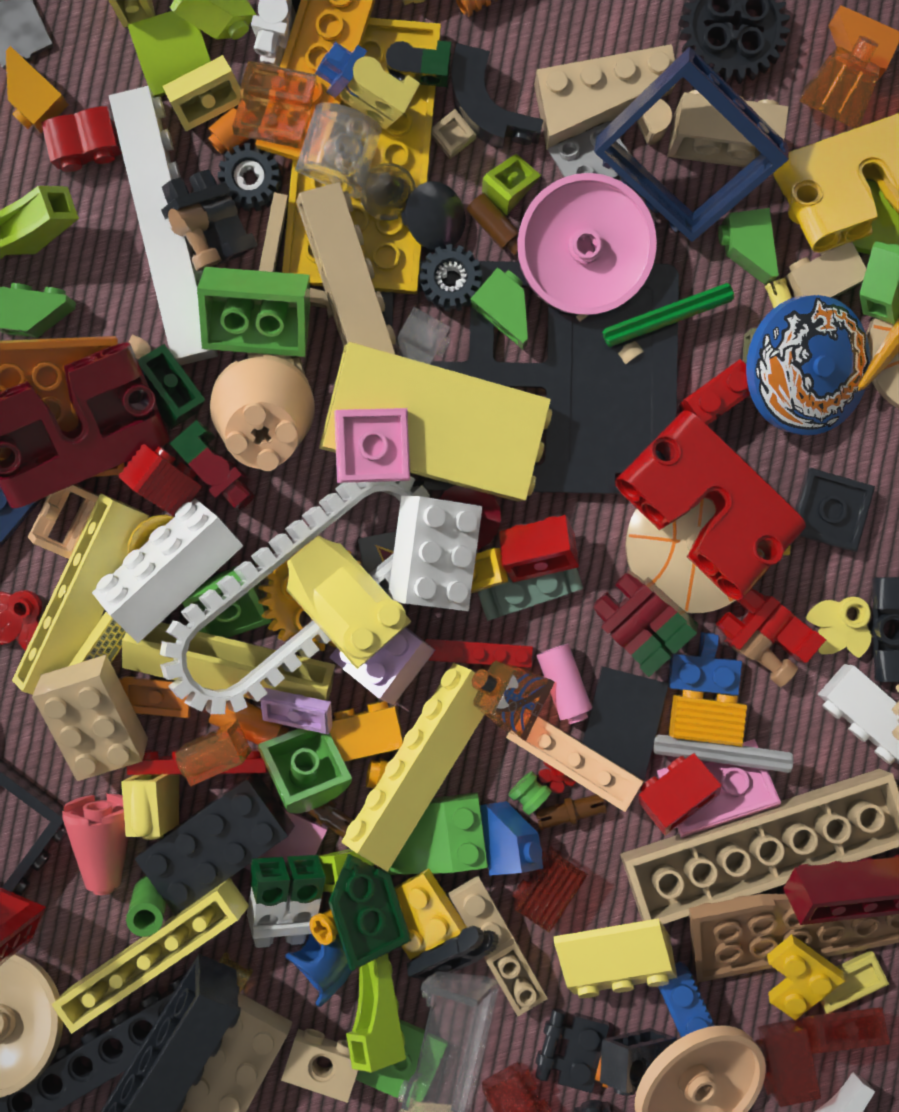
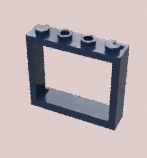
(720, 95)

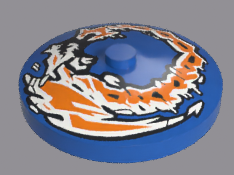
(807, 364)

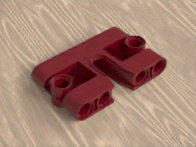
(107, 430)

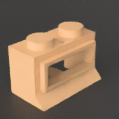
(49, 515)

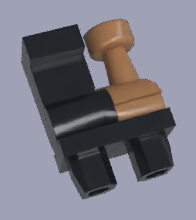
(209, 212)

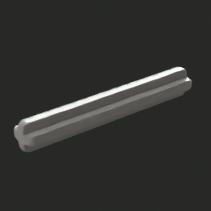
(725, 754)

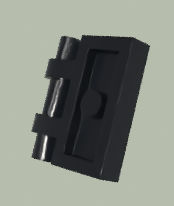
(582, 1051)

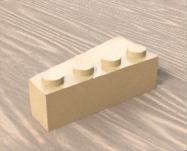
(595, 90)

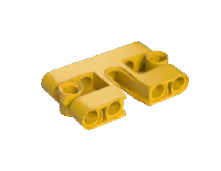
(834, 185)

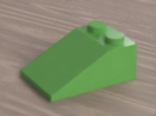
(445, 838)

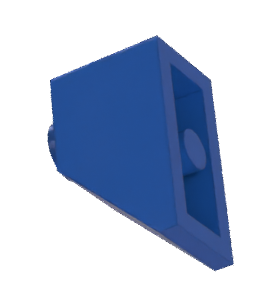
(509, 840)

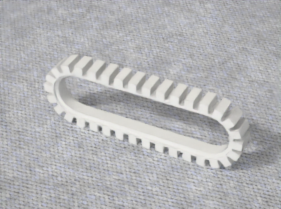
(250, 576)

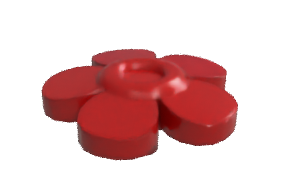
(556, 777)

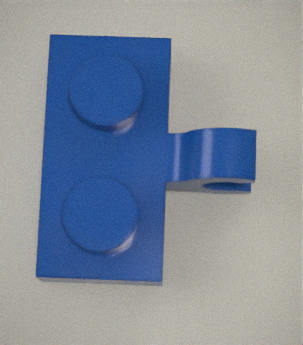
(705, 671)

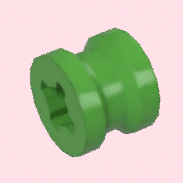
(530, 792)

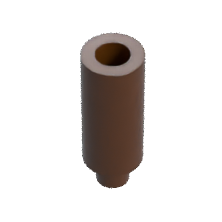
(494, 223)

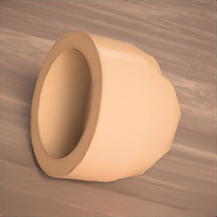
(139, 346)

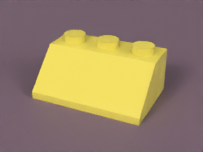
(616, 958)

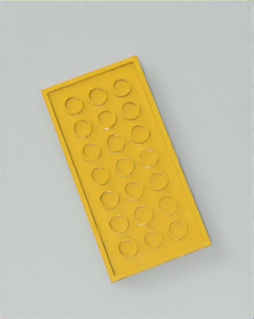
(405, 143)

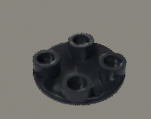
(434, 215)

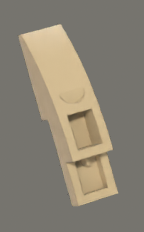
(507, 961)

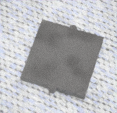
(22, 30)

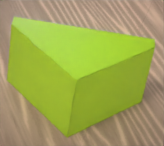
(509, 182)

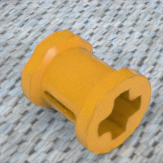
(324, 927)

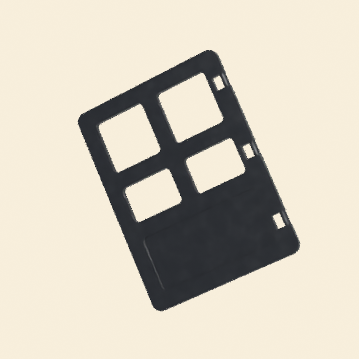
(598, 403)

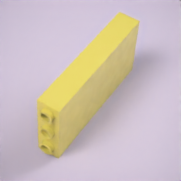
(457, 423)

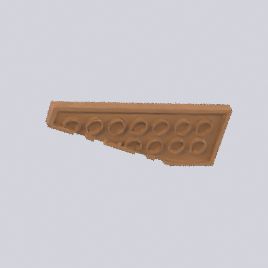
(740, 932)

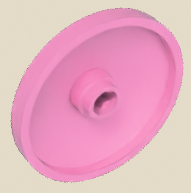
(586, 244)

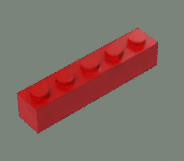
(480, 652)

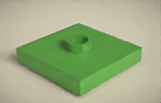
(391, 1077)

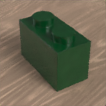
(173, 390)

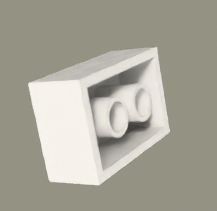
(434, 553)

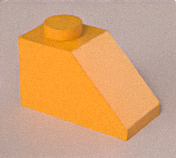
(31, 93)

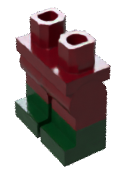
(223, 476)
(645, 622)

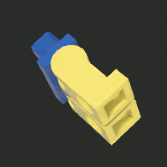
(365, 84)

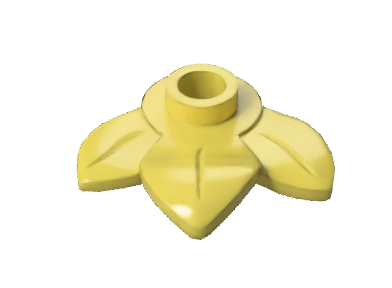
(839, 629)

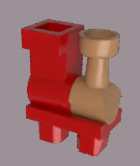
(770, 624)

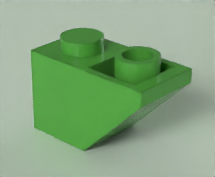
(881, 283)
(32, 312)

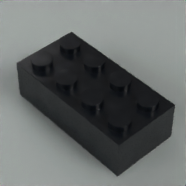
(215, 843)

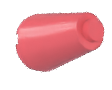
(97, 840)

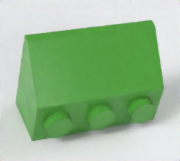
(254, 311)

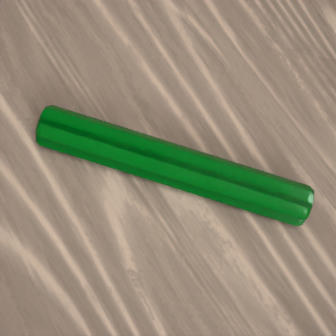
(668, 314)

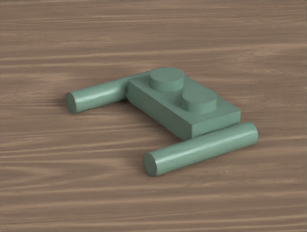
(526, 593)

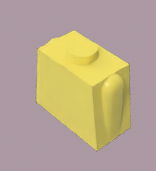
(150, 805)

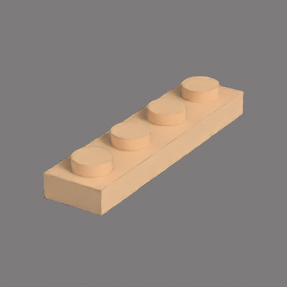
(580, 763)

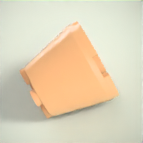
(262, 410)

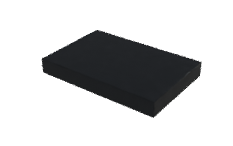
(625, 718)

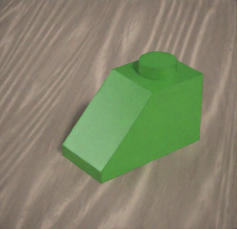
(750, 243)
(503, 305)

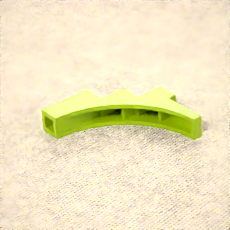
(35, 220)

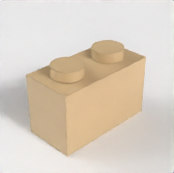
(827, 275)

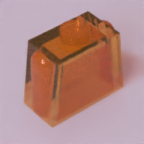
(213, 753)

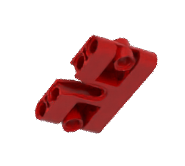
(746, 507)

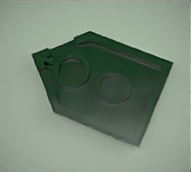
(367, 913)

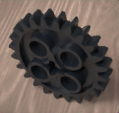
(731, 57)

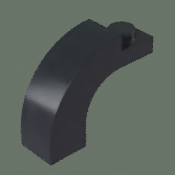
(478, 110)

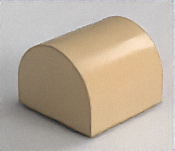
(655, 122)

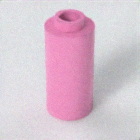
(568, 690)

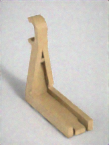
(272, 246)

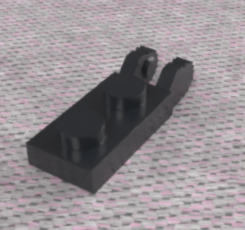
(455, 953)

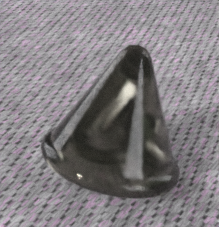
(387, 191)

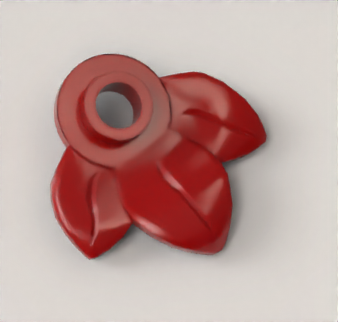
(14, 621)

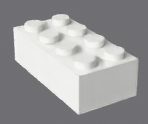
(166, 569)

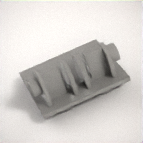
(578, 154)

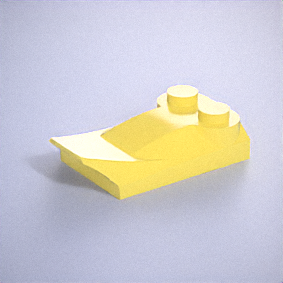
(344, 600)

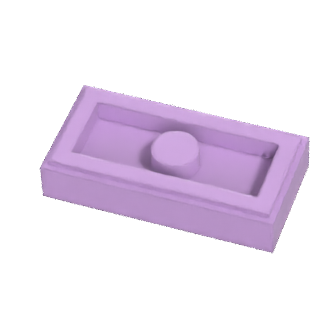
(297, 711)

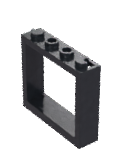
(55, 831)

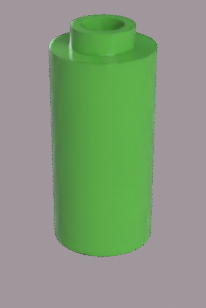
(145, 909)

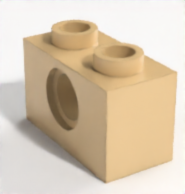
(306, 1073)

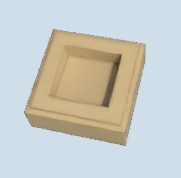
(452, 134)

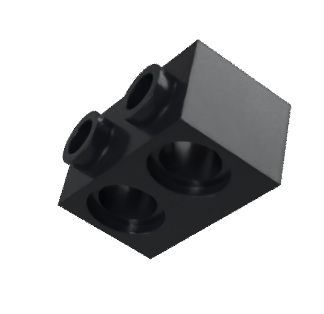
(629, 1056)

